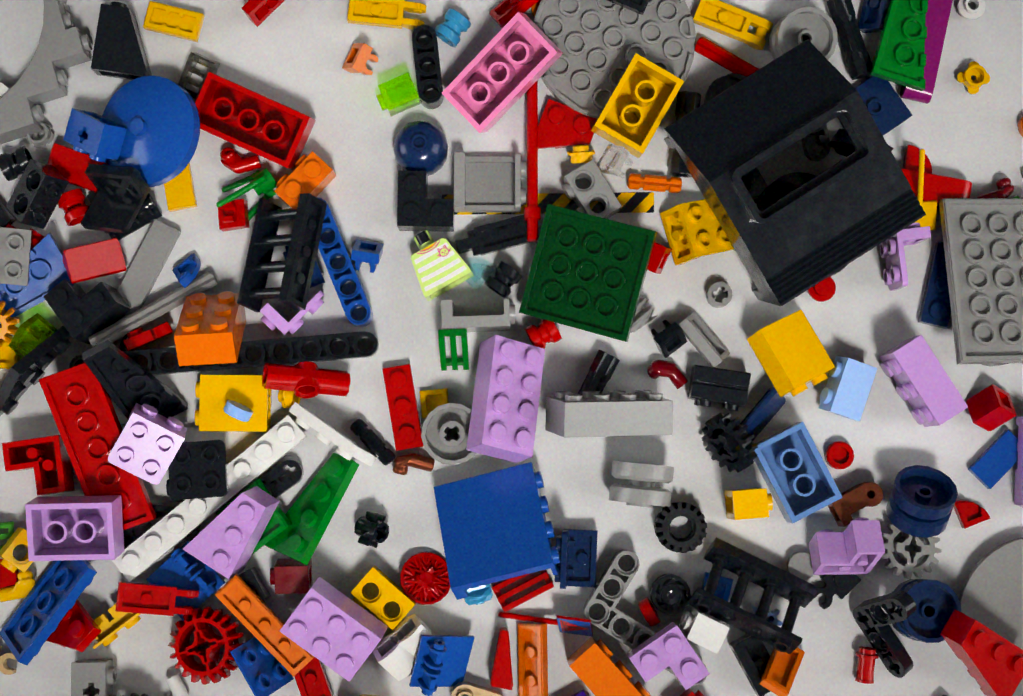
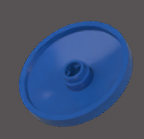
(159, 125)

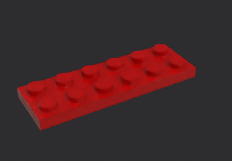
(89, 433)

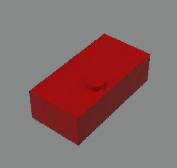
(252, 121)

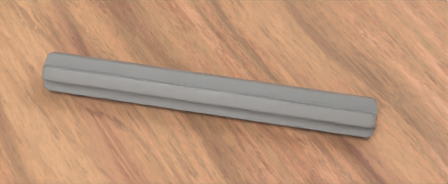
(153, 310)

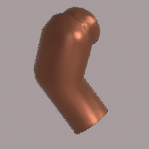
(412, 460)

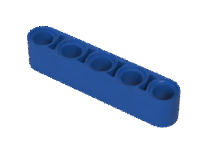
(345, 274)

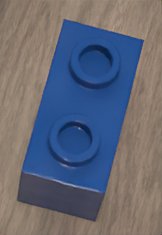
(94, 135)

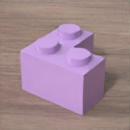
(847, 551)
(670, 650)

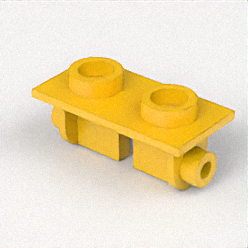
(110, 627)

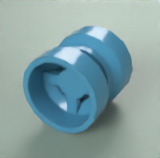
(450, 29)

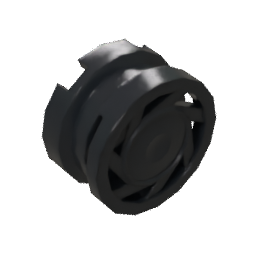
(669, 594)

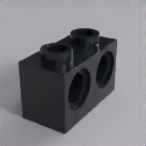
(37, 194)

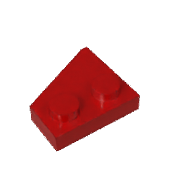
(563, 127)
(75, 629)

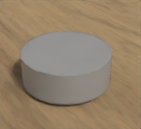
(800, 565)

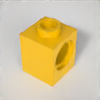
(6, 552)

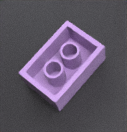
(922, 382)
(74, 528)
(334, 629)

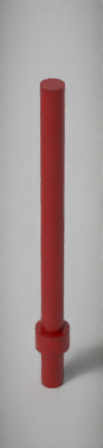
(532, 212)

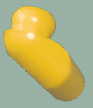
(21, 588)

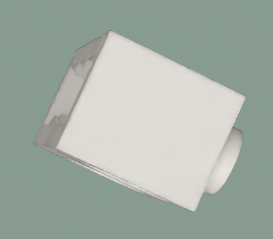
(703, 630)

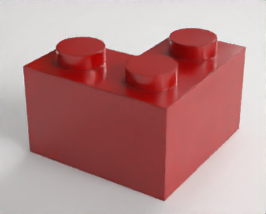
(47, 458)

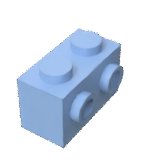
(847, 388)

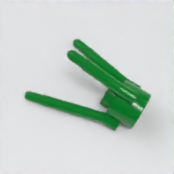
(260, 181)

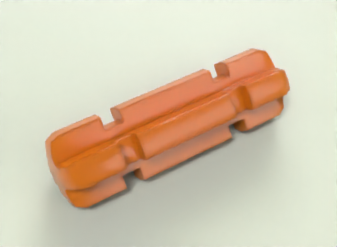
(654, 183)

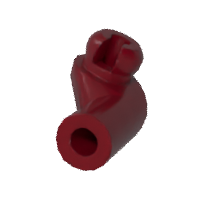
(1004, 190)

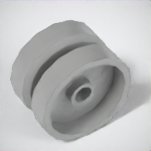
(805, 23)
(435, 433)
(641, 484)

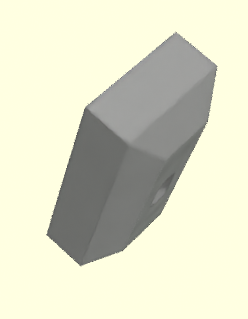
(704, 339)

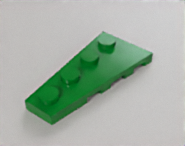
(902, 45)
(314, 510)

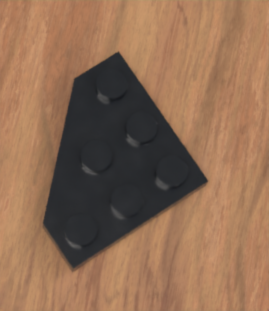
(31, 369)

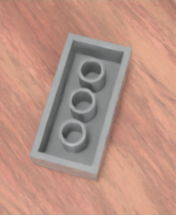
(608, 414)

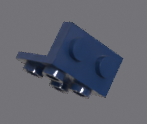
(578, 558)

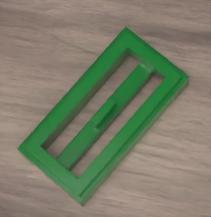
(453, 361)

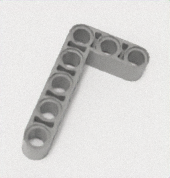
(610, 601)

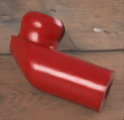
(237, 163)

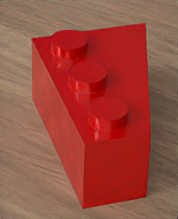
(987, 655)

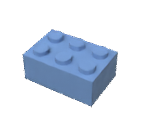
(795, 473)

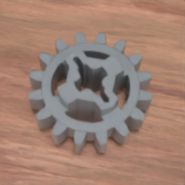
(910, 558)

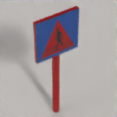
(566, 624)

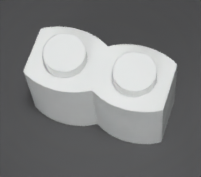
(399, 649)

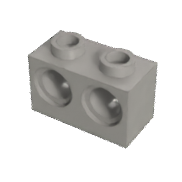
(598, 191)

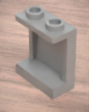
(488, 183)
(483, 323)

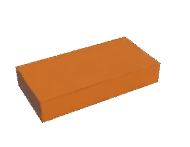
(781, 671)

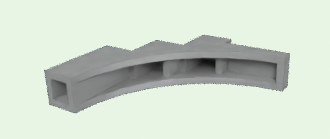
(44, 79)

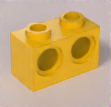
(748, 503)
(388, 592)

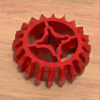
(203, 634)

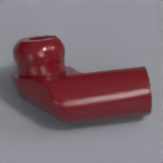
(667, 369)

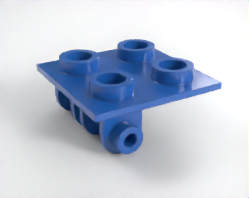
(187, 573)
(440, 662)
(260, 668)

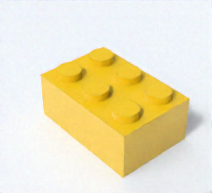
(637, 105)

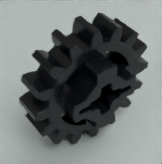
(729, 442)

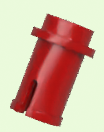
(866, 664)

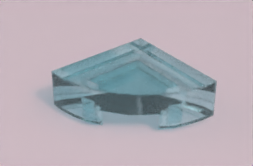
(480, 272)

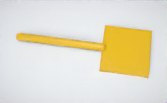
(929, 207)

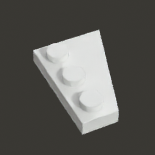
(328, 434)

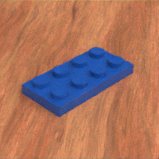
(46, 607)

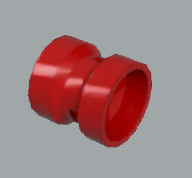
(73, 206)
(543, 333)

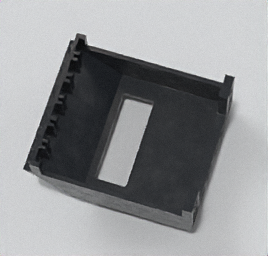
(821, 221)

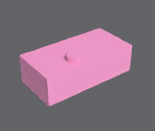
(502, 72)

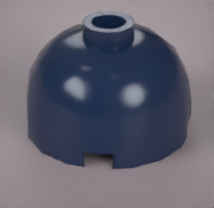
(421, 147)

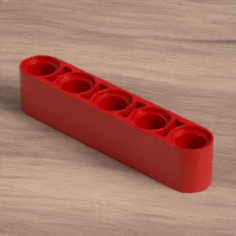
(939, 187)

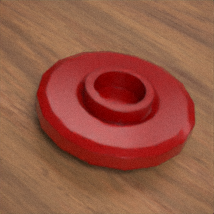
(425, 578)

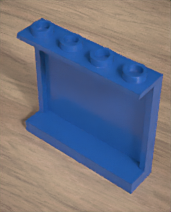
(495, 527)

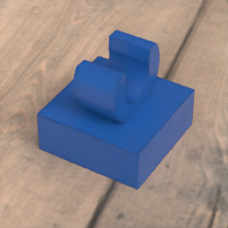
(367, 252)

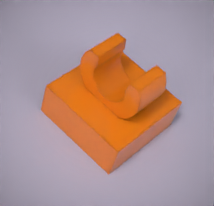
(358, 57)

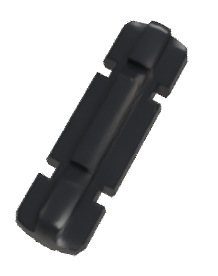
(372, 442)

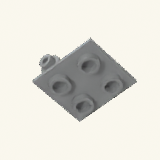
(14, 256)

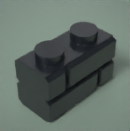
(719, 386)

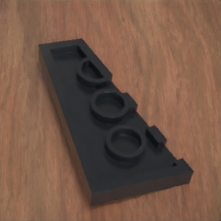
(129, 382)

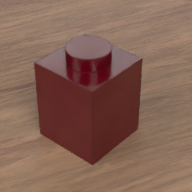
(291, 576)

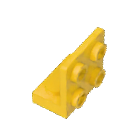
(693, 231)

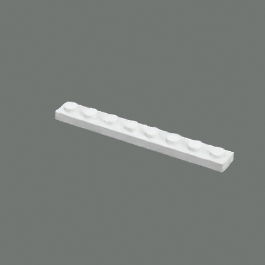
(194, 512)

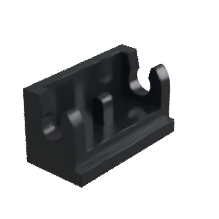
(753, 660)

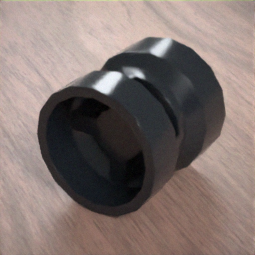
(15, 163)
(503, 279)

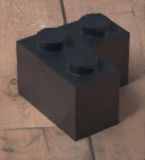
(418, 212)
(83, 312)

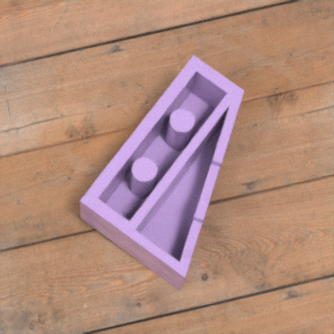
(234, 533)

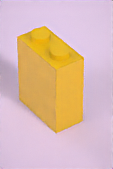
(791, 354)
(244, 389)

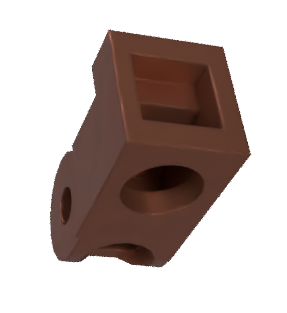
(854, 499)

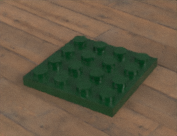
(588, 272)

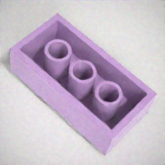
(506, 399)

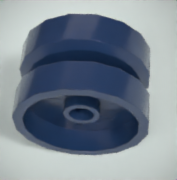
(921, 501)
(934, 607)

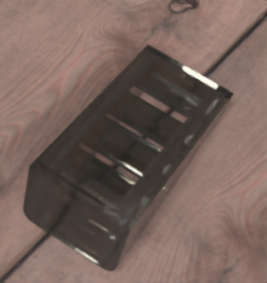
(190, 68)

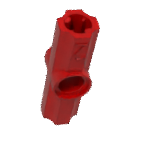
(305, 379)

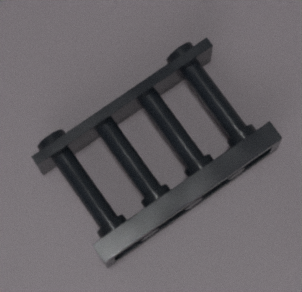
(300, 259)
(763, 574)

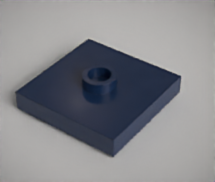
(883, 104)

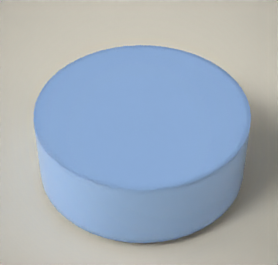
(237, 411)

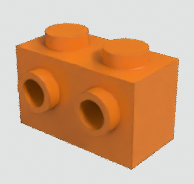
(309, 177)

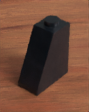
(118, 44)

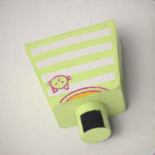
(438, 266)

